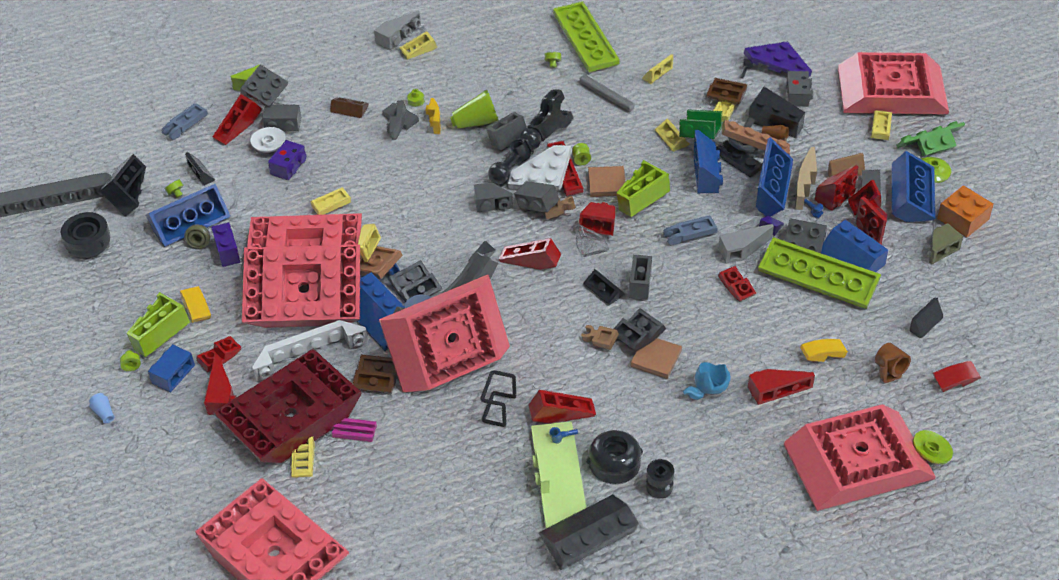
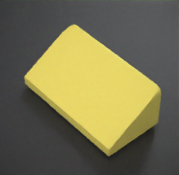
(659, 70)
(670, 135)

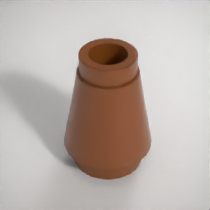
(778, 132)

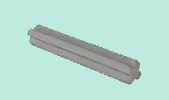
(607, 93)

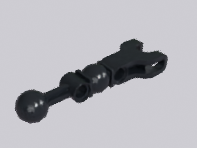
(540, 128)

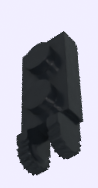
(739, 159)

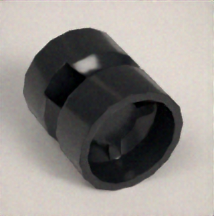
(660, 478)

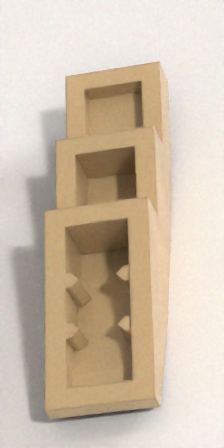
(806, 177)

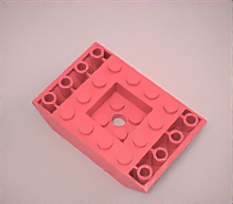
(892, 84)
(305, 230)
(274, 280)
(421, 332)
(840, 473)
(265, 522)

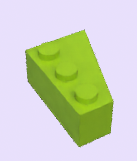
(642, 189)
(157, 325)

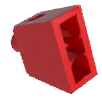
(598, 218)

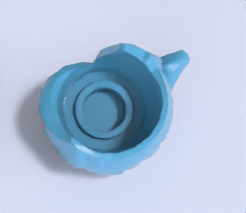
(709, 380)

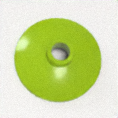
(941, 168)
(933, 447)

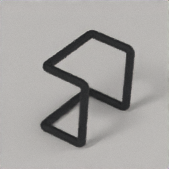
(490, 401)

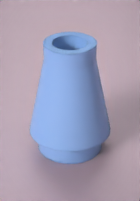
(101, 406)

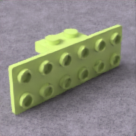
(557, 473)

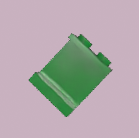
(706, 121)

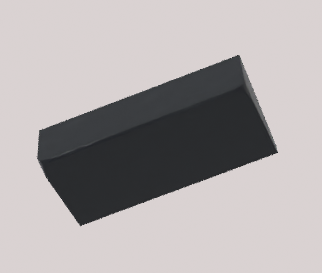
(199, 169)
(485, 249)
(603, 287)
(926, 318)

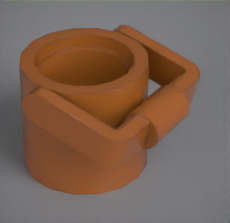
(891, 360)

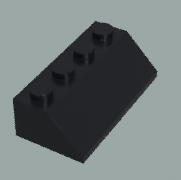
(589, 531)

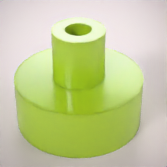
(552, 57)
(415, 98)
(175, 188)
(130, 361)

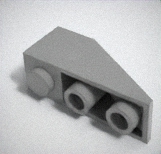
(394, 31)
(741, 244)

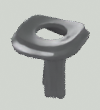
(745, 147)

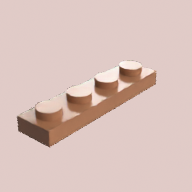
(750, 136)

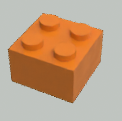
(965, 211)

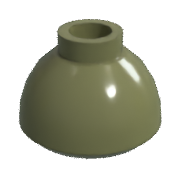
(197, 236)

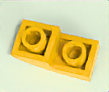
(434, 116)
(195, 304)
(820, 349)

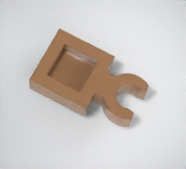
(559, 208)
(603, 337)

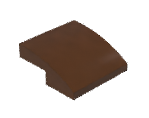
(727, 91)
(375, 374)

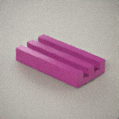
(355, 427)

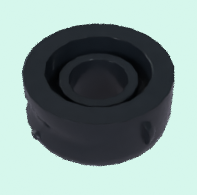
(85, 234)
(614, 468)

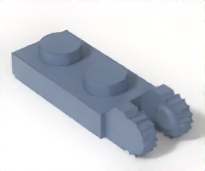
(184, 121)
(690, 230)

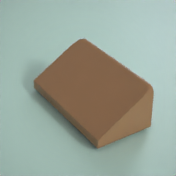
(841, 164)

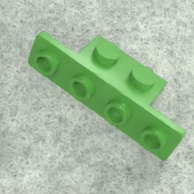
(935, 141)

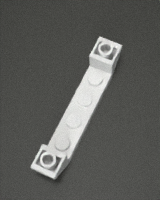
(353, 334)

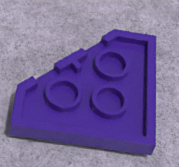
(777, 57)

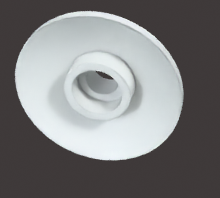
(268, 139)

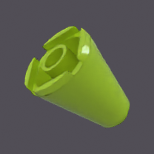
(475, 112)

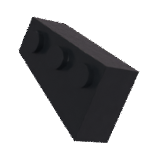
(773, 110)
(124, 185)

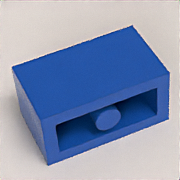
(171, 368)

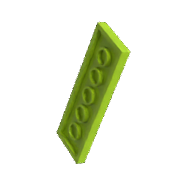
(586, 36)
(819, 272)

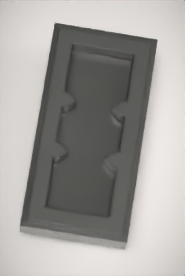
(410, 120)

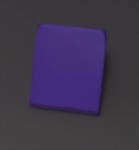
(769, 220)

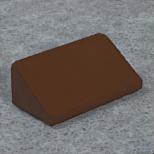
(348, 107)

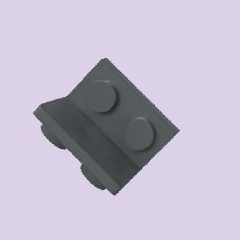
(264, 86)
(806, 234)

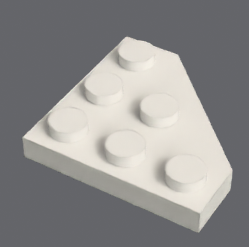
(545, 168)

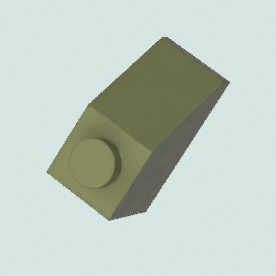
(944, 242)

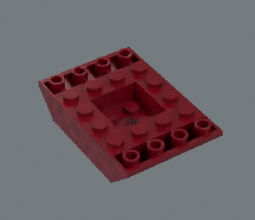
(303, 387)

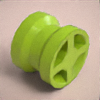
(581, 154)

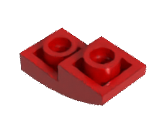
(736, 284)
(225, 348)
(956, 374)

